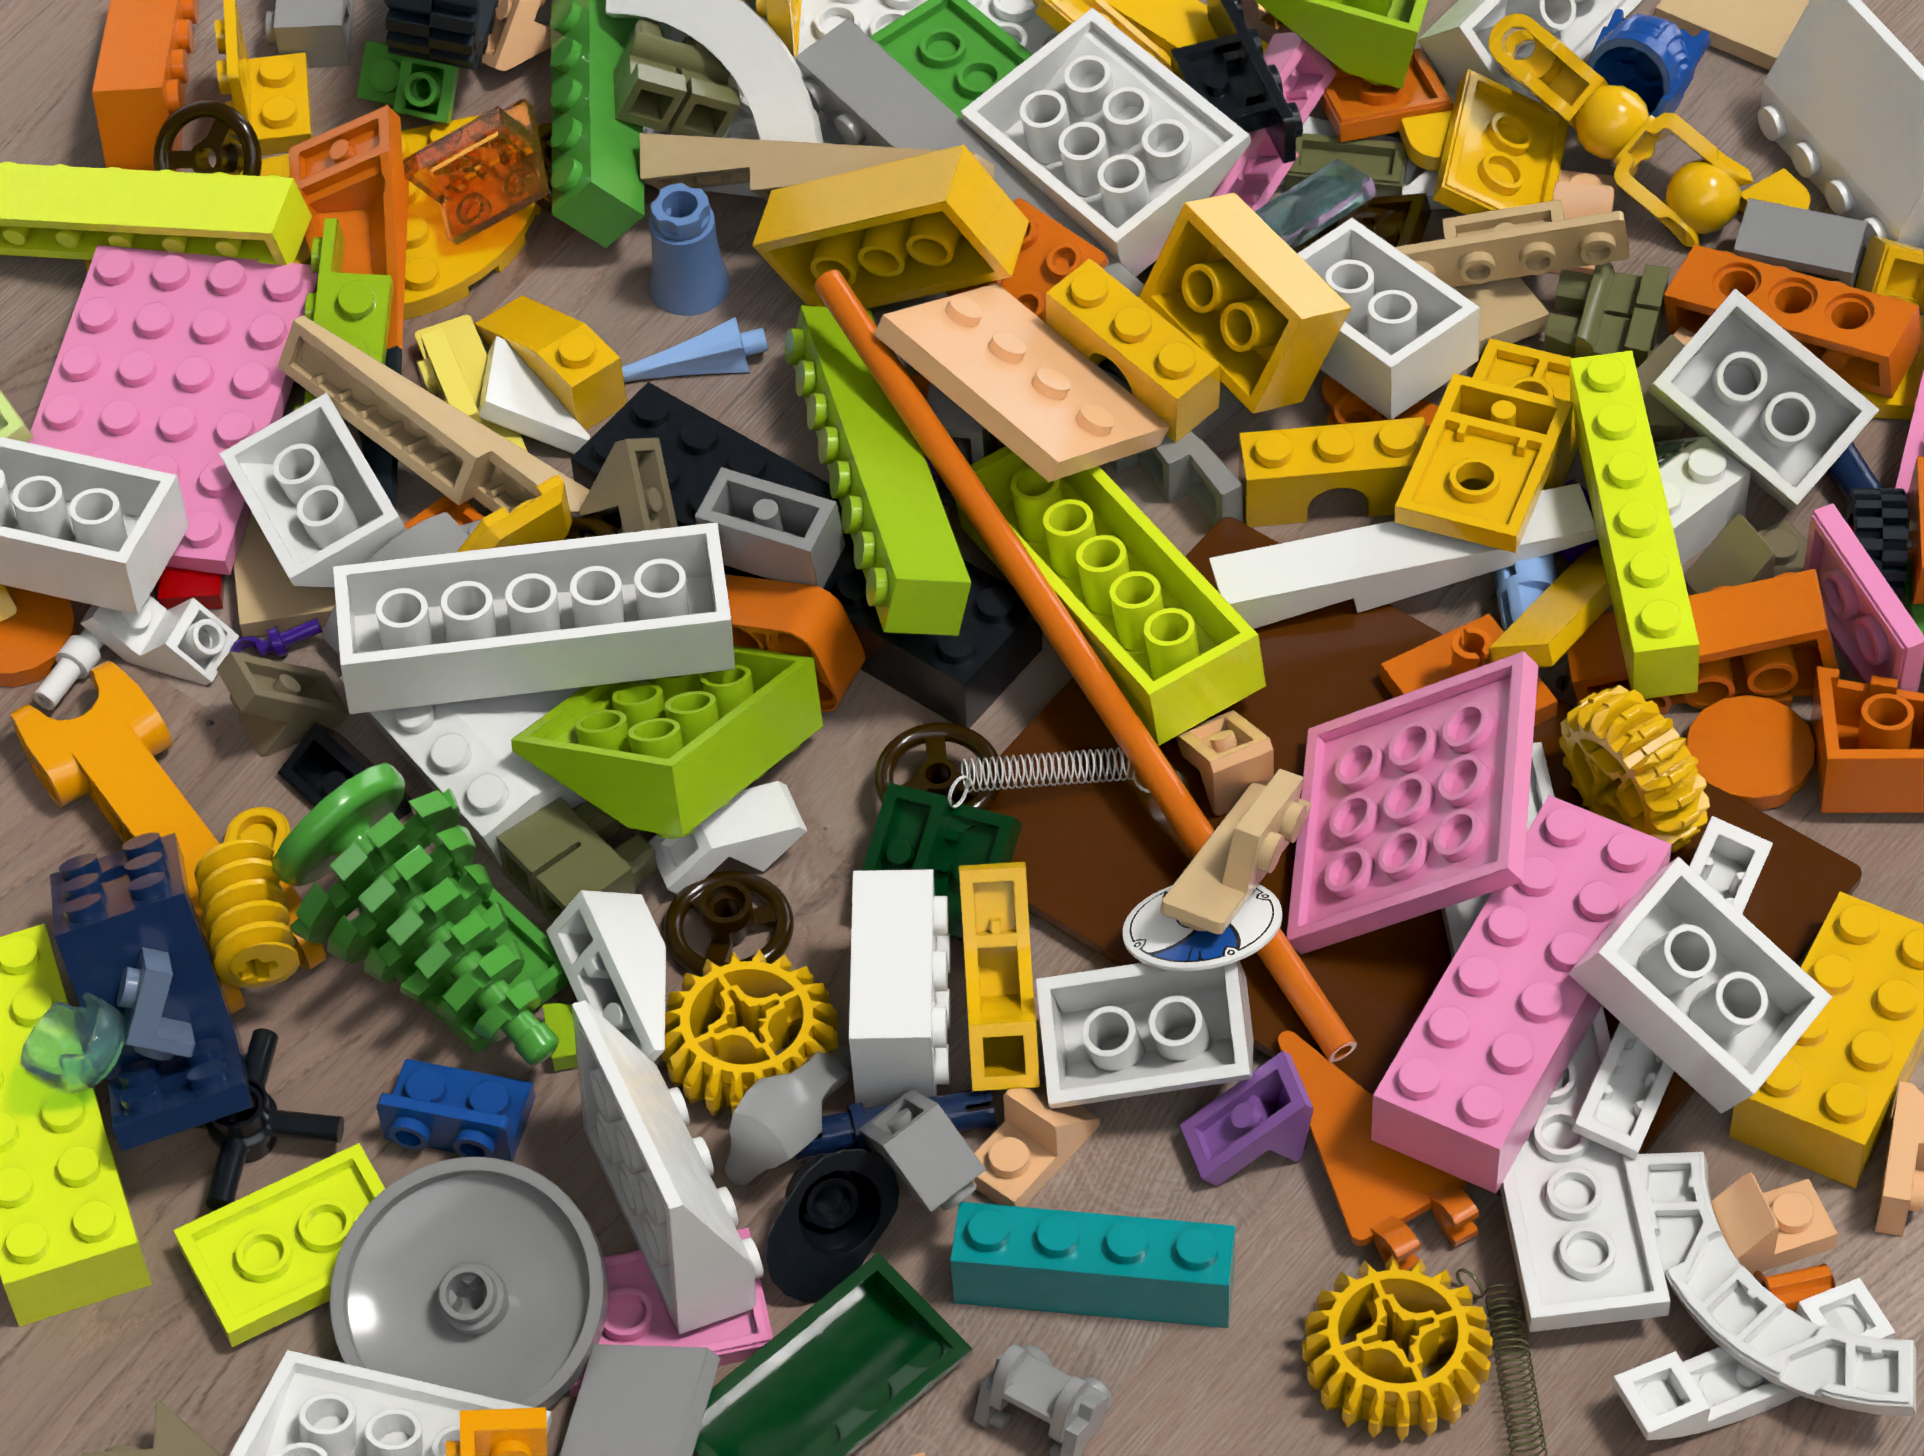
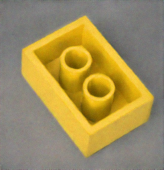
(1245, 301)

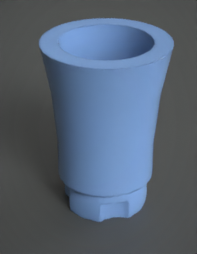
(686, 257)

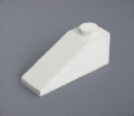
(616, 963)

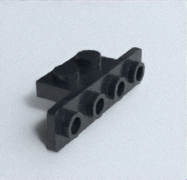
(1238, 80)

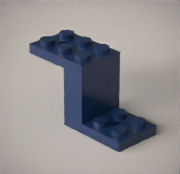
(100, 923)

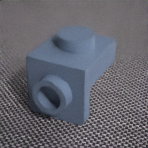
(143, 996)

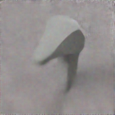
(783, 1114)

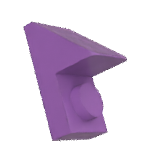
(1249, 1120)

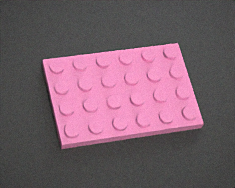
(170, 370)

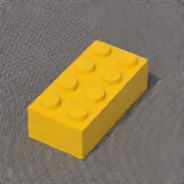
(894, 229)
(1843, 1074)

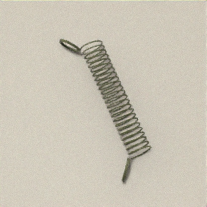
(1515, 1366)

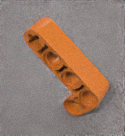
(798, 622)

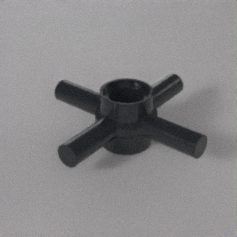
(257, 1136)

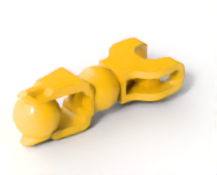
(1617, 127)

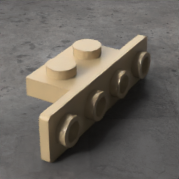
(1520, 244)
(1238, 854)

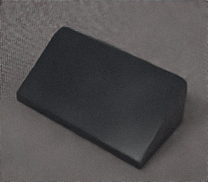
(324, 763)

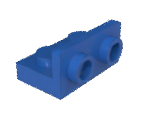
(456, 1111)

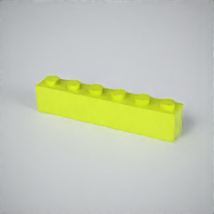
(74, 209)
(1634, 526)

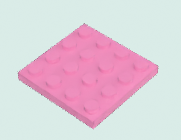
(1415, 804)

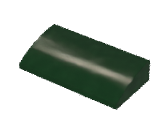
(834, 1372)

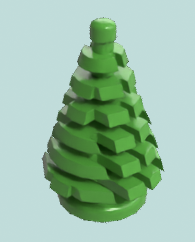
(412, 905)

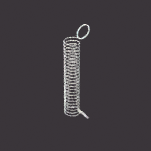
(969, 780)

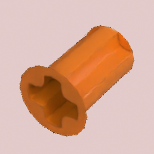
(1797, 1284)

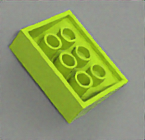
(1357, 35)
(677, 745)

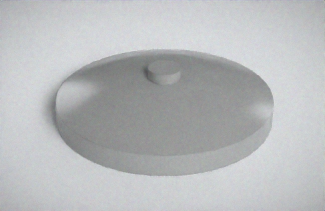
(472, 1282)

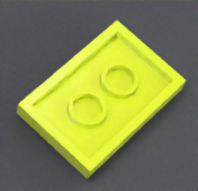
(279, 1245)

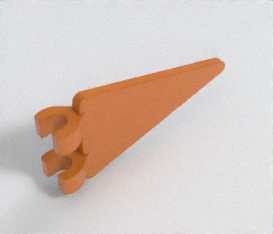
(1372, 1182)

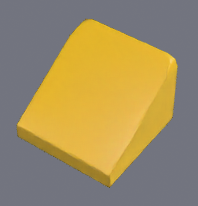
(1893, 271)

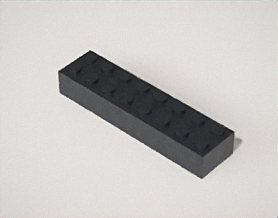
(942, 672)

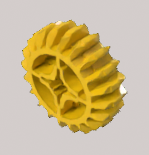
(1634, 766)
(759, 1014)
(1372, 1374)

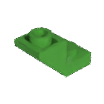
(408, 83)

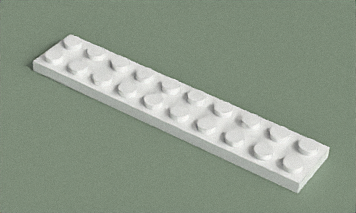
(1568, 1202)

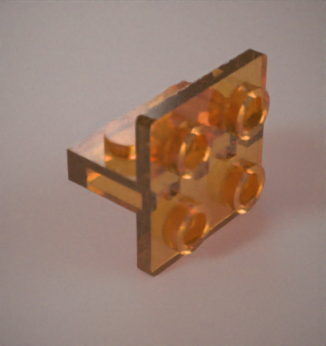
(482, 170)

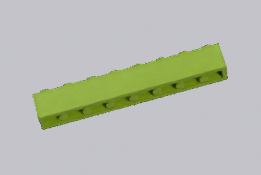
(881, 483)

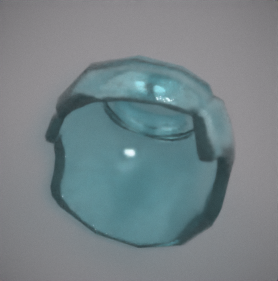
(75, 1045)

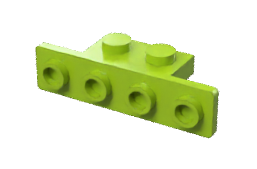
(348, 303)

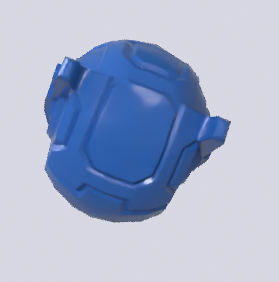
(1648, 58)

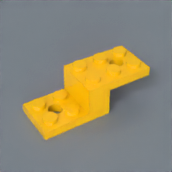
(1493, 448)

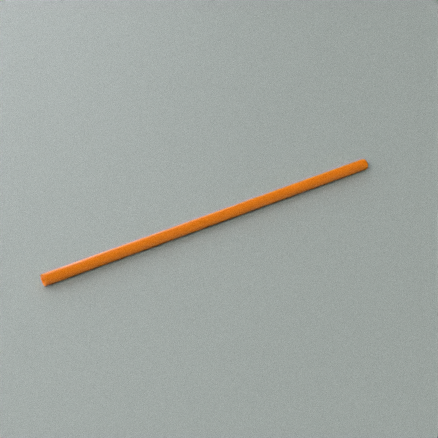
(1067, 640)

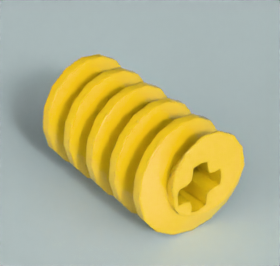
(246, 915)

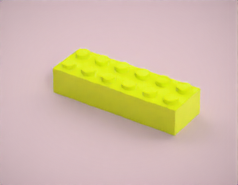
(1130, 591)
(61, 1193)

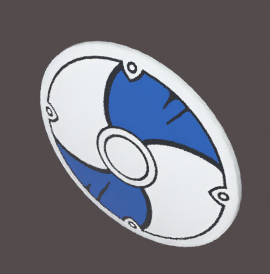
(1174, 947)

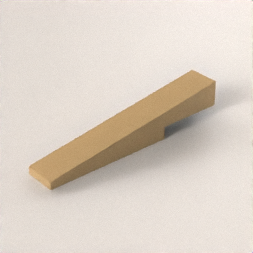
(762, 163)
(416, 426)

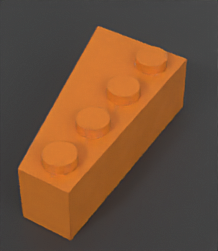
(142, 76)
(1751, 642)
(1867, 745)

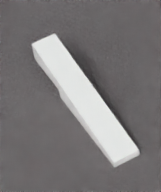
(1385, 562)
(1631, 1074)

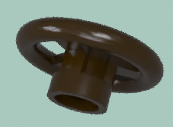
(230, 154)
(938, 772)
(728, 912)

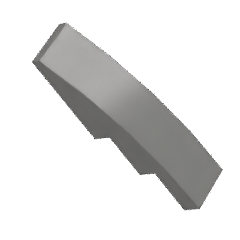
(1188, 469)

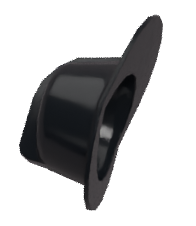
(829, 1221)

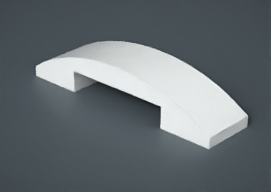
(1717, 1390)

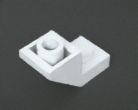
(175, 641)
(751, 829)

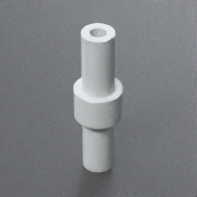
(73, 662)

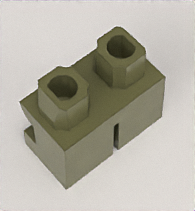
(673, 85)
(1616, 310)
(566, 852)

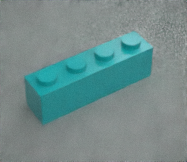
(1093, 1264)

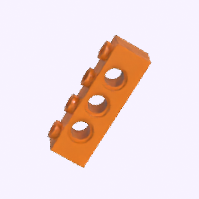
(1851, 330)

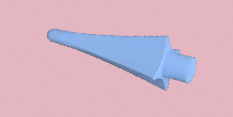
(712, 352)

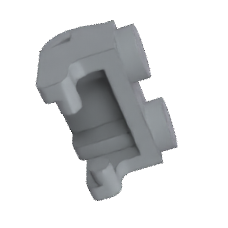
(1029, 1381)

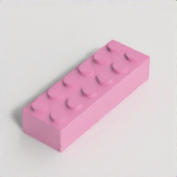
(1506, 1006)

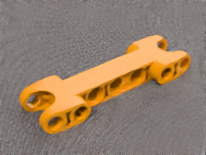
(113, 761)

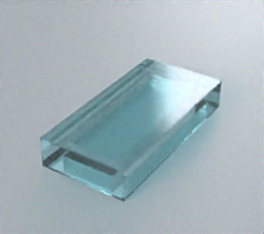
(1317, 202)

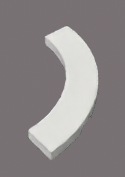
(750, 54)
(1750, 1320)

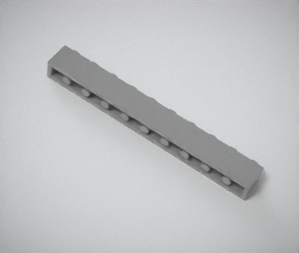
(886, 106)

